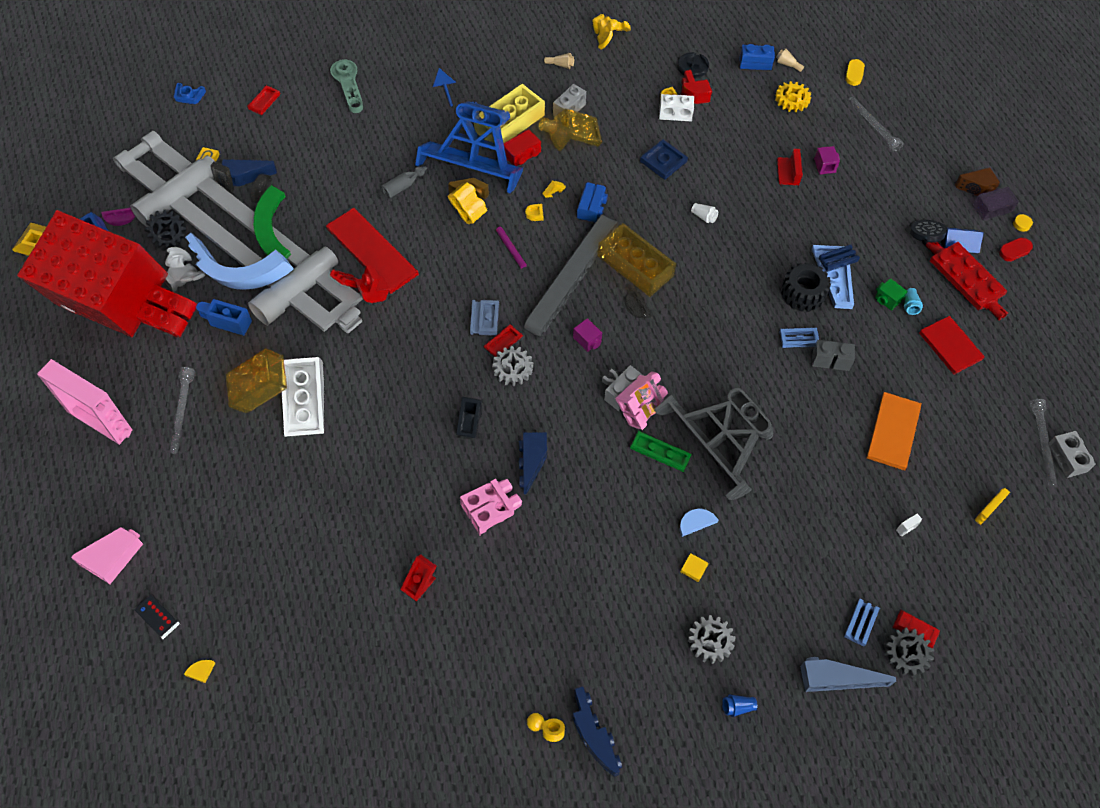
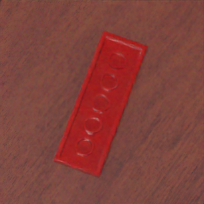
(372, 249)

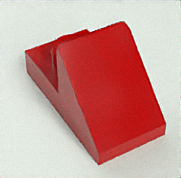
(419, 577)

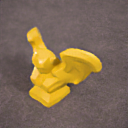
(605, 26)

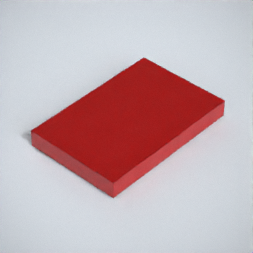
(951, 345)

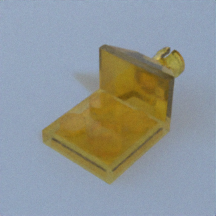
(569, 126)

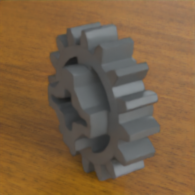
(902, 646)

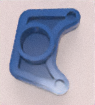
(188, 95)

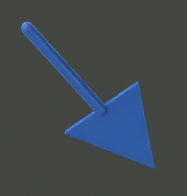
(443, 79)

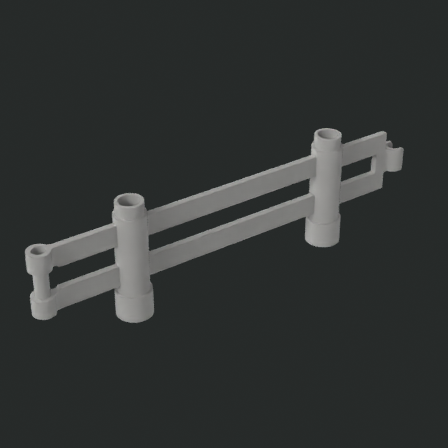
(198, 176)

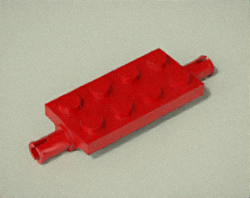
(969, 277)

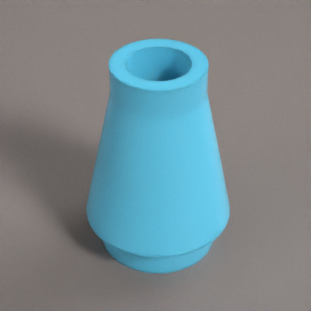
(912, 302)

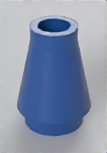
(737, 705)

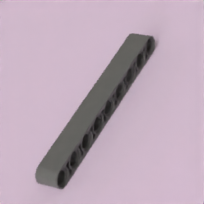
(568, 278)

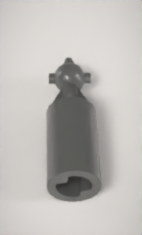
(401, 182)

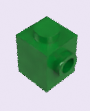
(890, 294)

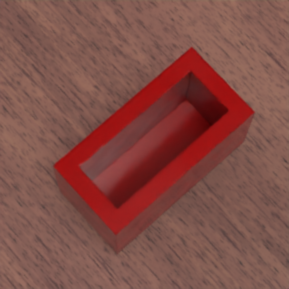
(522, 148)

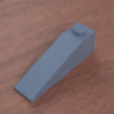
(832, 675)

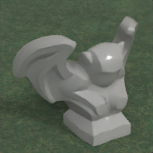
(178, 272)

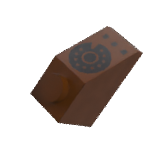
(978, 182)

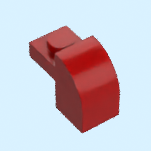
(699, 89)
(372, 286)

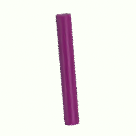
(511, 247)

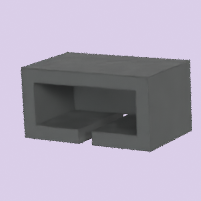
(825, 351)

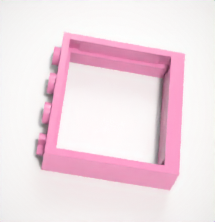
(81, 399)

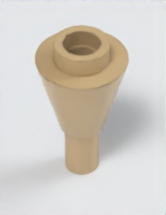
(785, 58)
(564, 60)

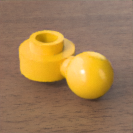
(552, 729)

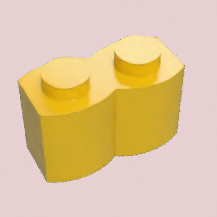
(467, 203)

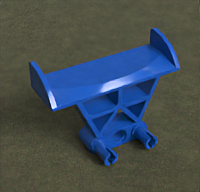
(468, 113)

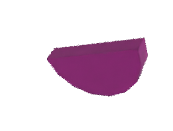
(118, 217)

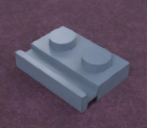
(484, 317)

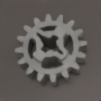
(503, 368)
(715, 647)

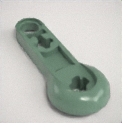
(348, 83)

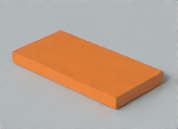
(894, 431)

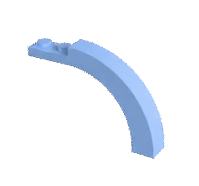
(248, 277)

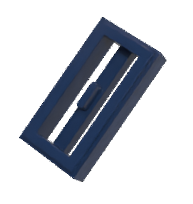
(837, 255)

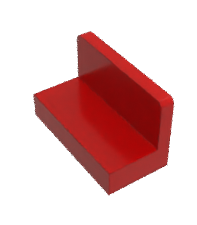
(790, 169)

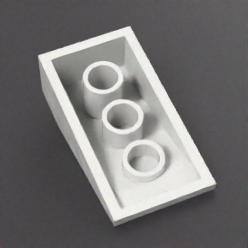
(303, 397)

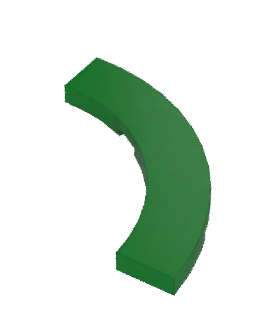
(263, 222)

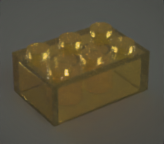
(256, 381)

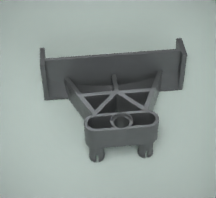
(741, 403)

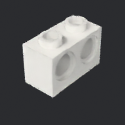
(676, 107)

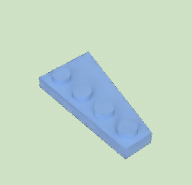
(841, 282)

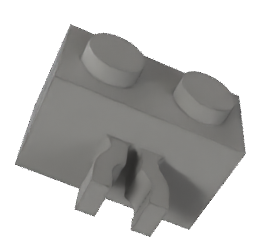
(618, 384)

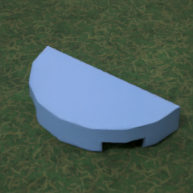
(696, 520)

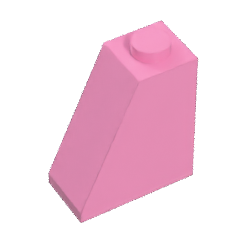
(109, 554)

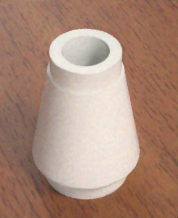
(705, 212)

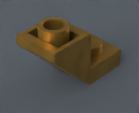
(481, 188)

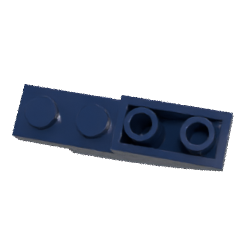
(596, 740)

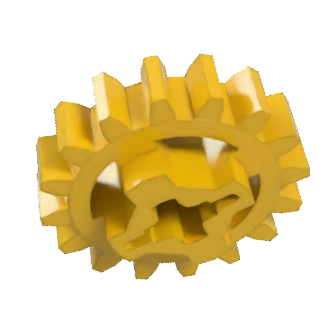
(793, 96)

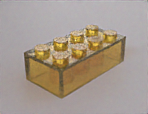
(636, 259)

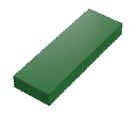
(660, 451)

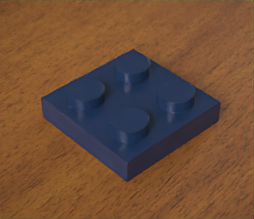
(663, 159)

